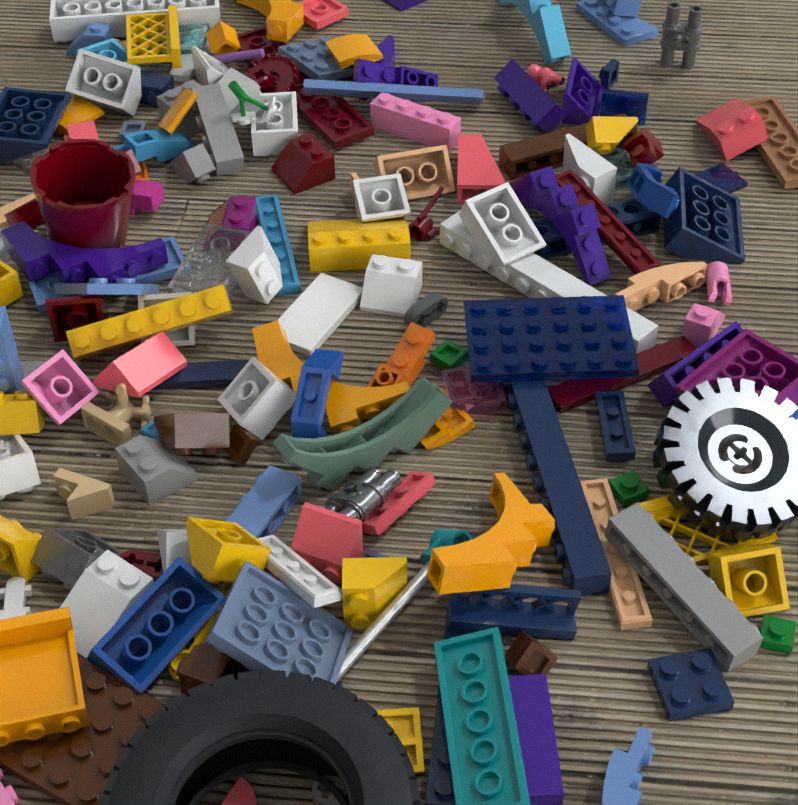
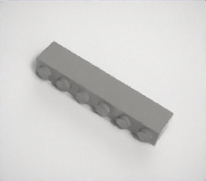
(683, 587)

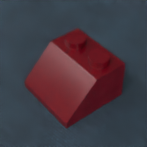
(304, 164)
(74, 312)

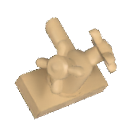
(113, 424)

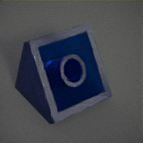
(619, 102)

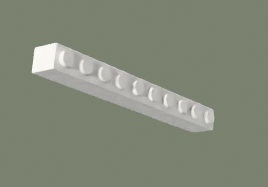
(535, 277)

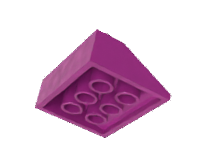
(750, 359)

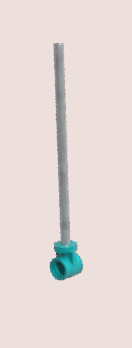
(440, 538)

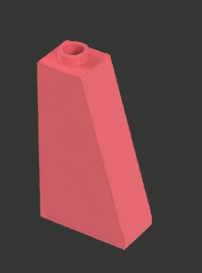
(475, 168)

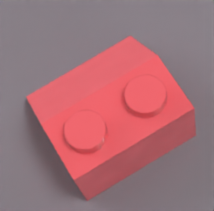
(326, 538)

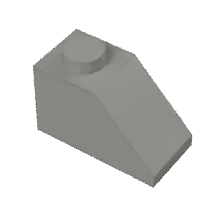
(193, 164)

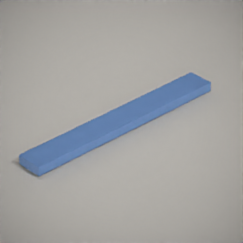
(407, 92)

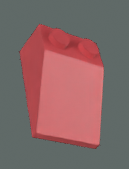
(733, 128)

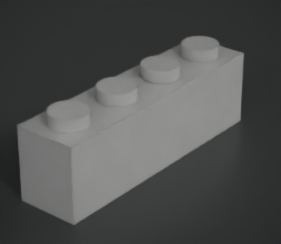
(217, 129)

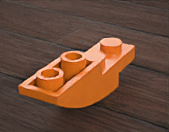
(406, 358)

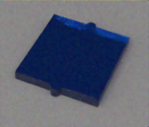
(723, 178)

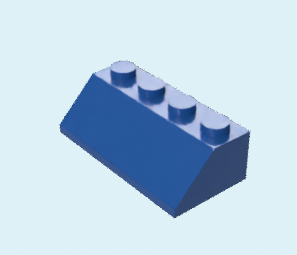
(157, 626)

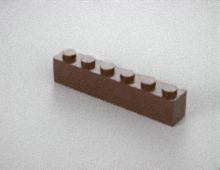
(542, 150)

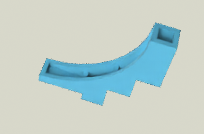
(548, 27)

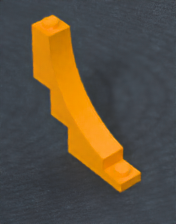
(283, 17)

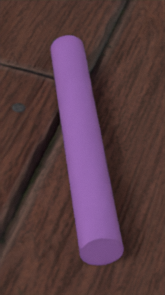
(241, 55)

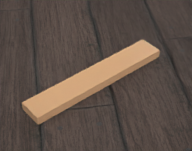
(625, 586)

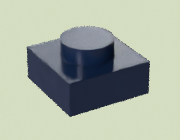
(609, 74)

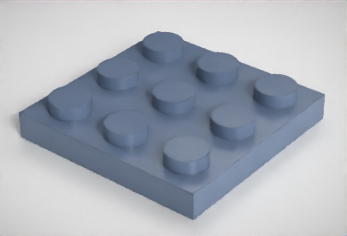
(315, 59)

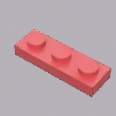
(412, 488)

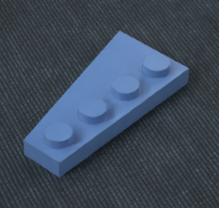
(623, 29)

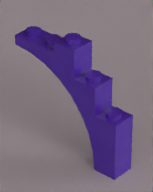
(574, 223)
(41, 257)

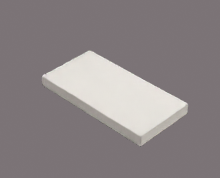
(318, 312)

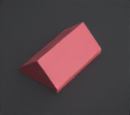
(143, 366)

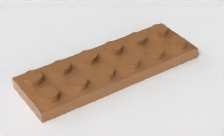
(781, 147)

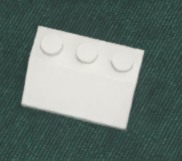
(105, 82)
(275, 132)

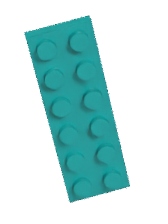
(480, 720)

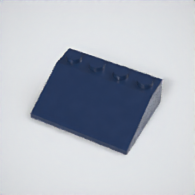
(28, 120)
(705, 222)

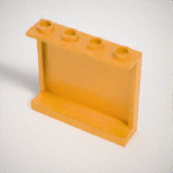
(39, 677)

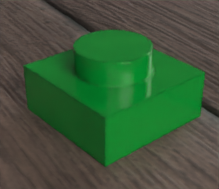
(448, 355)
(628, 488)
(777, 634)

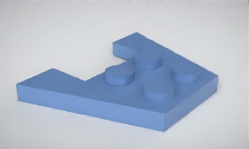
(123, 286)

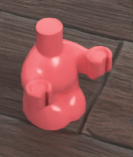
(544, 76)

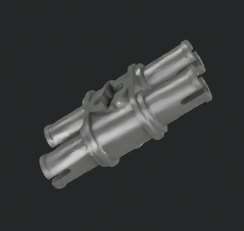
(690, 33)
(364, 494)

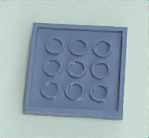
(276, 629)

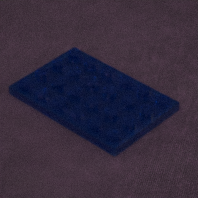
(549, 339)

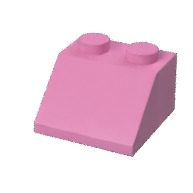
(60, 387)

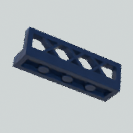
(512, 615)

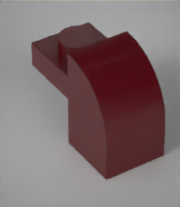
(643, 148)

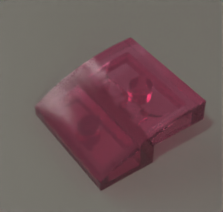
(472, 396)

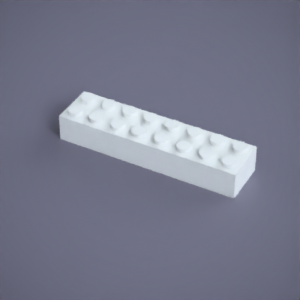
(72, 16)

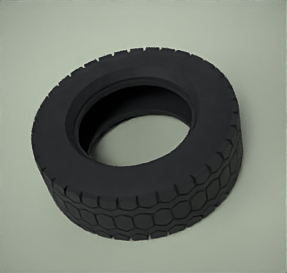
(263, 726)

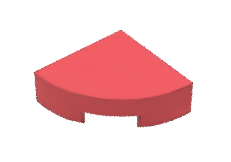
(240, 794)

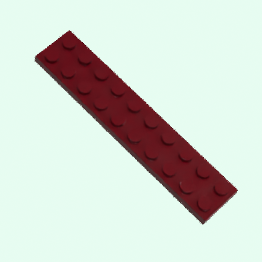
(328, 115)

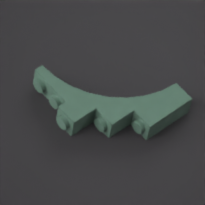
(365, 446)

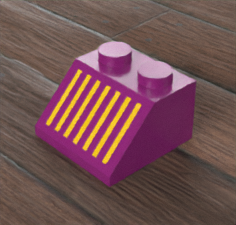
(236, 213)

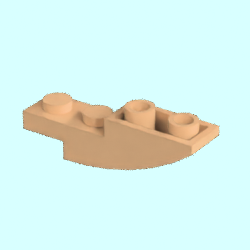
(663, 283)

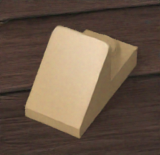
(83, 493)

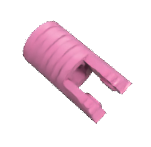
(718, 282)

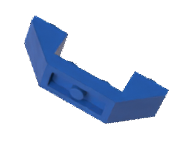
(648, 190)
(313, 393)

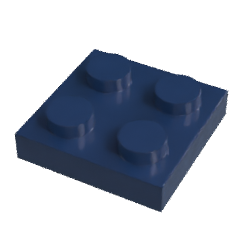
(690, 684)

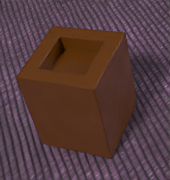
(530, 655)

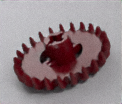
(284, 68)

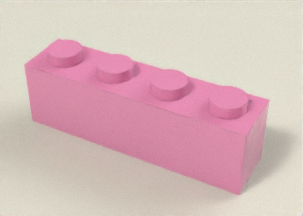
(414, 121)

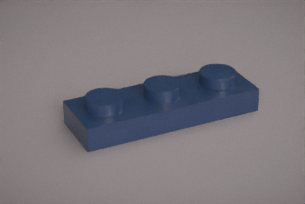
(615, 426)

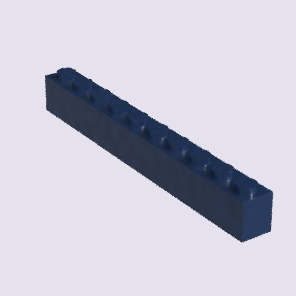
(559, 487)

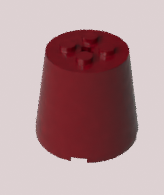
(84, 193)

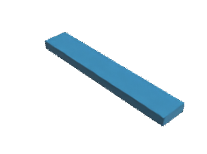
(273, 225)

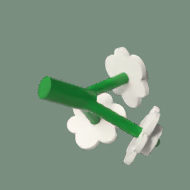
(250, 104)

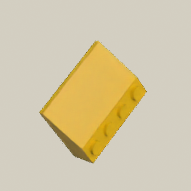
(350, 243)

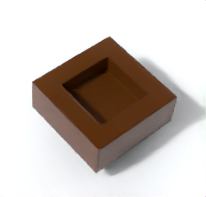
(241, 444)

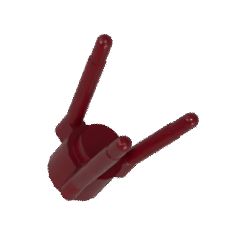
(422, 225)

